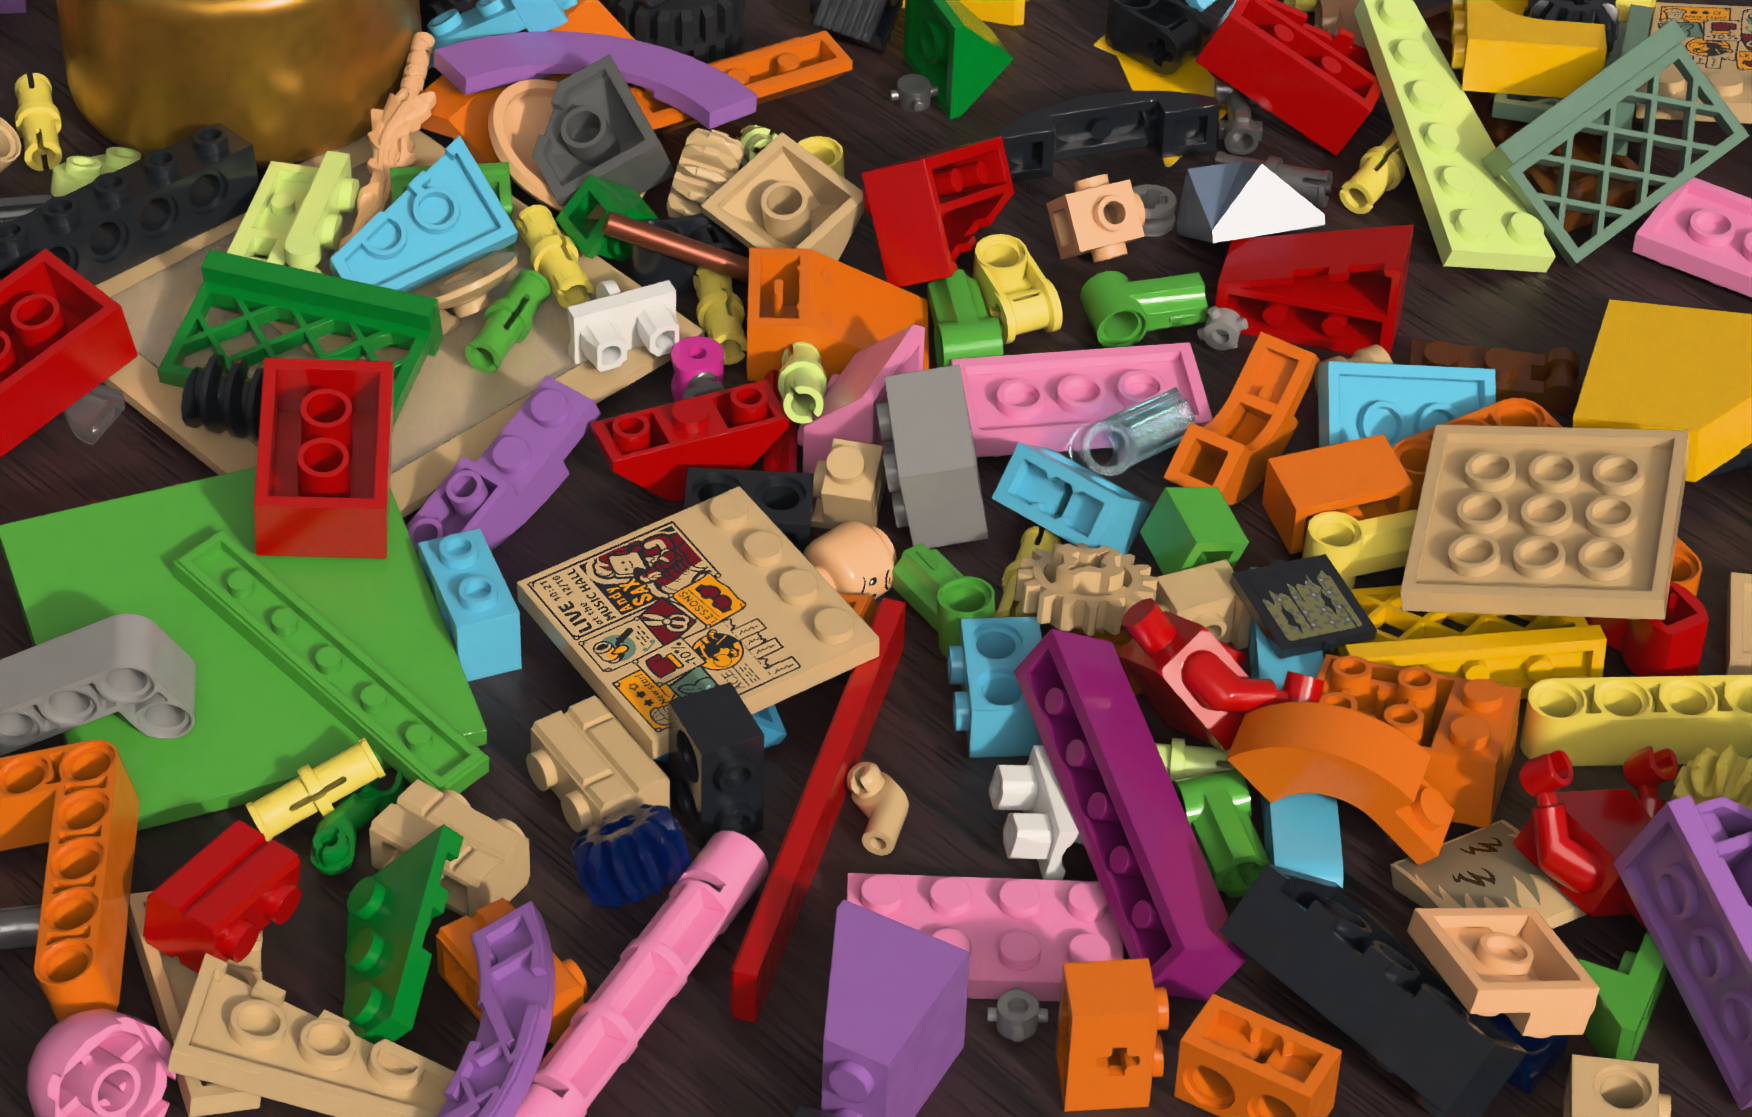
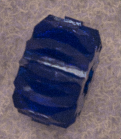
(630, 855)

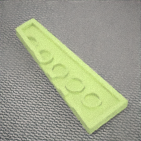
(1468, 211)

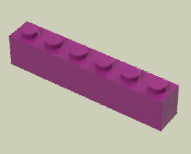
(1128, 814)

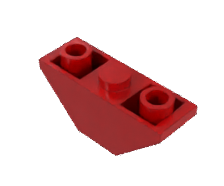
(698, 432)

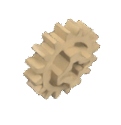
(1082, 587)

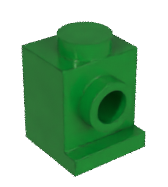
(587, 232)

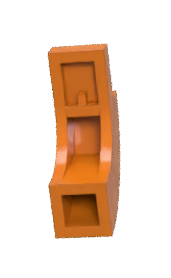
(1251, 424)
(1347, 757)

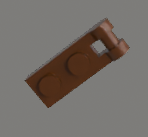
(1541, 378)

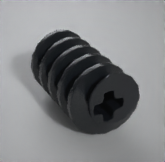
(224, 399)

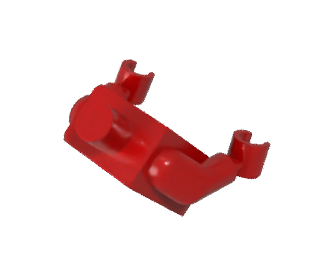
(1197, 679)
(1582, 833)

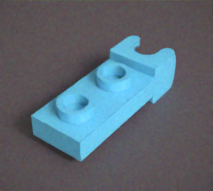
(497, 18)

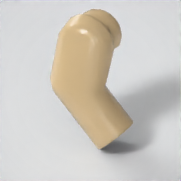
(881, 802)

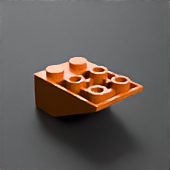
(823, 303)
(1456, 720)

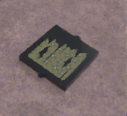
(1303, 606)

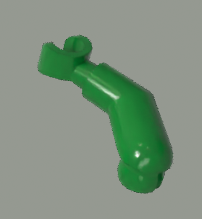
(337, 832)

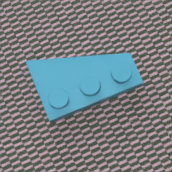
(431, 229)
(1395, 398)

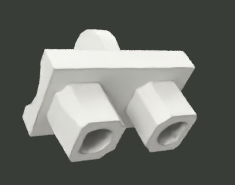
(621, 322)
(1046, 821)

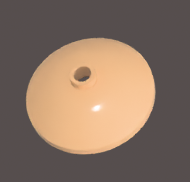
(514, 128)

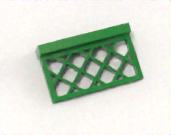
(313, 304)

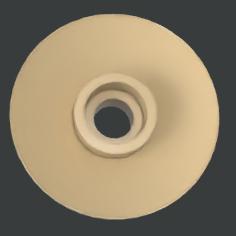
(468, 286)

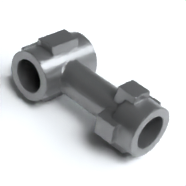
(1239, 131)

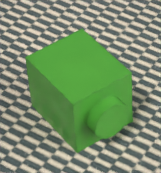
(1192, 529)

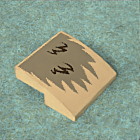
(1483, 872)

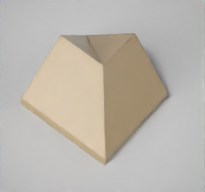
(788, 202)

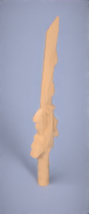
(391, 131)

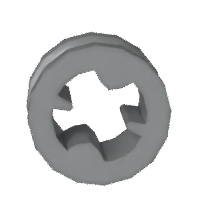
(1159, 209)

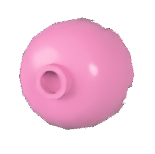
(99, 1068)

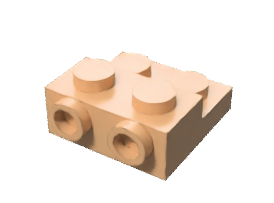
(1507, 965)

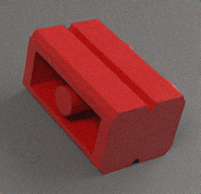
(223, 898)

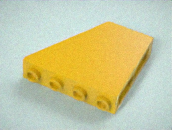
(1673, 373)

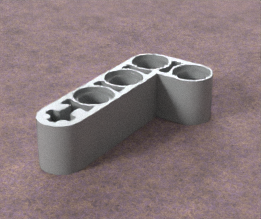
(93, 672)

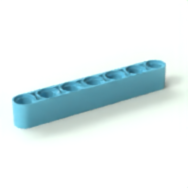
(1300, 828)

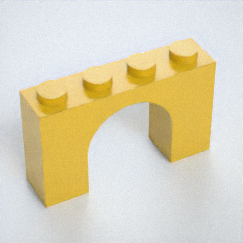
(1522, 54)

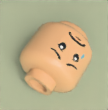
(854, 558)

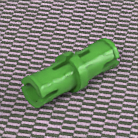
(495, 341)

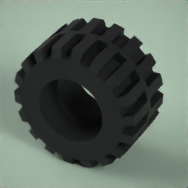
(692, 27)

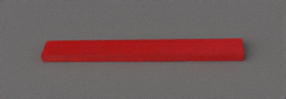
(815, 818)

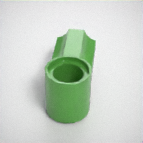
(1127, 310)
(961, 320)
(941, 592)
(1222, 824)

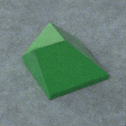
(952, 51)

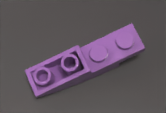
(514, 471)

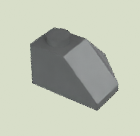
(599, 133)

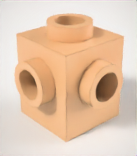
(1097, 218)

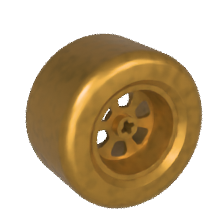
(272, 71)

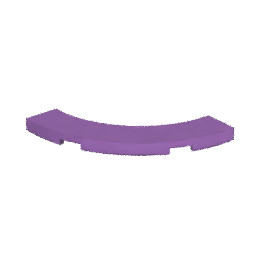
(667, 74)
(515, 1018)

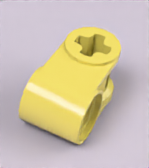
(1015, 287)

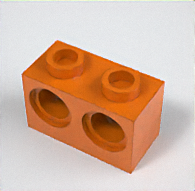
(1254, 1066)

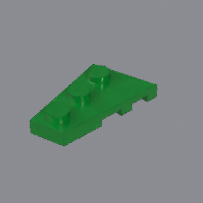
(387, 936)

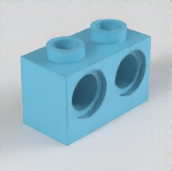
(1070, 499)
(473, 603)
(990, 697)

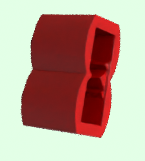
(1661, 646)

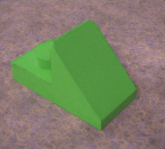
(1625, 1000)

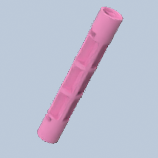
(646, 977)

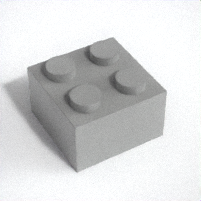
(932, 457)

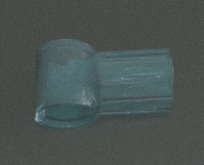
(1134, 432)

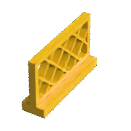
(1485, 649)

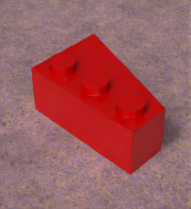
(1294, 69)
(934, 206)
(1320, 286)

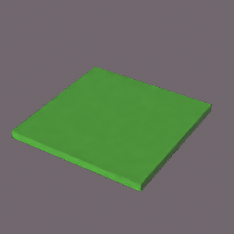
(248, 713)

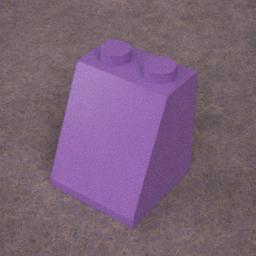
(889, 1015)

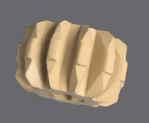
(703, 168)

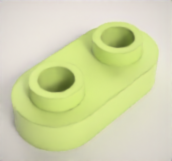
(83, 170)

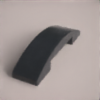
(1107, 123)

